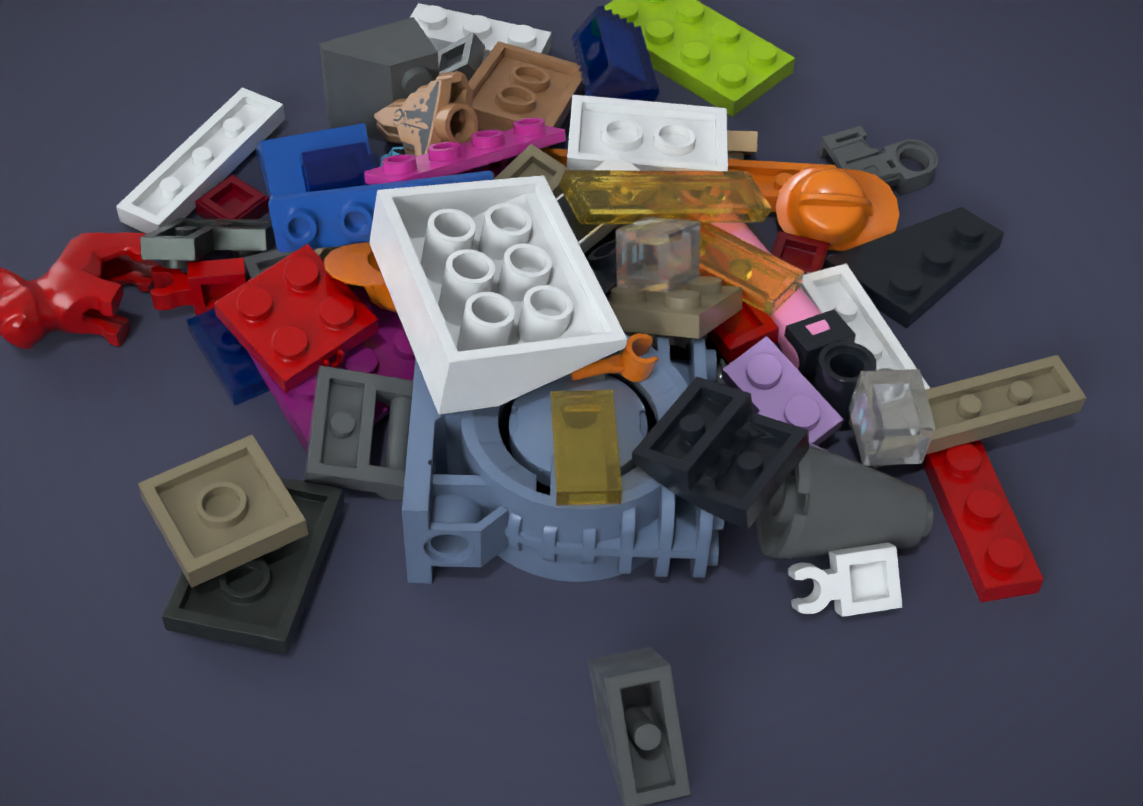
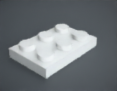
(647, 134)

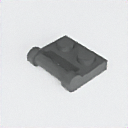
(343, 431)

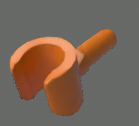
(627, 363)

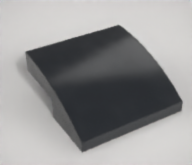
(721, 452)

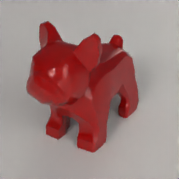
(77, 291)

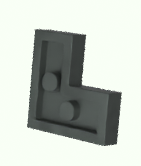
(193, 239)

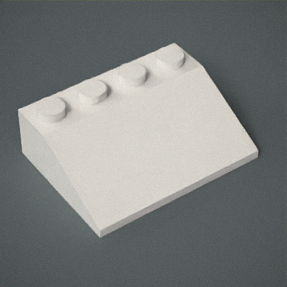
(490, 288)

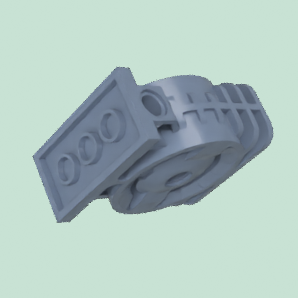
(478, 502)

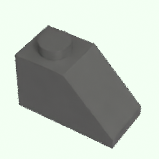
(640, 725)

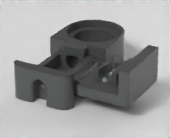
(852, 152)

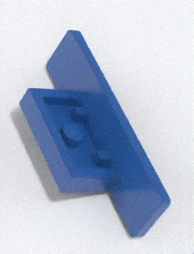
(339, 214)

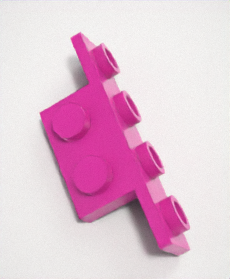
(485, 152)

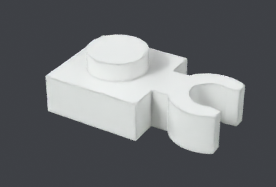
(858, 581)

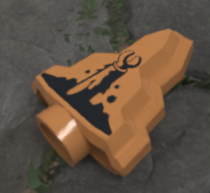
(431, 115)

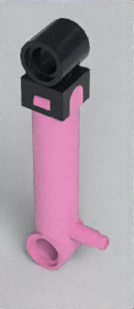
(816, 341)

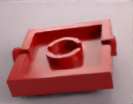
(296, 318)

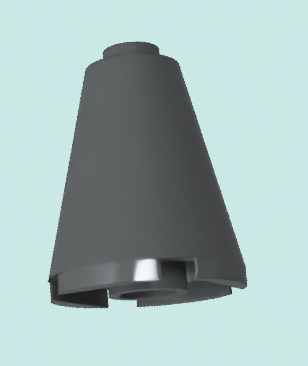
(838, 506)

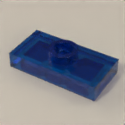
(226, 357)

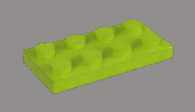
(706, 51)

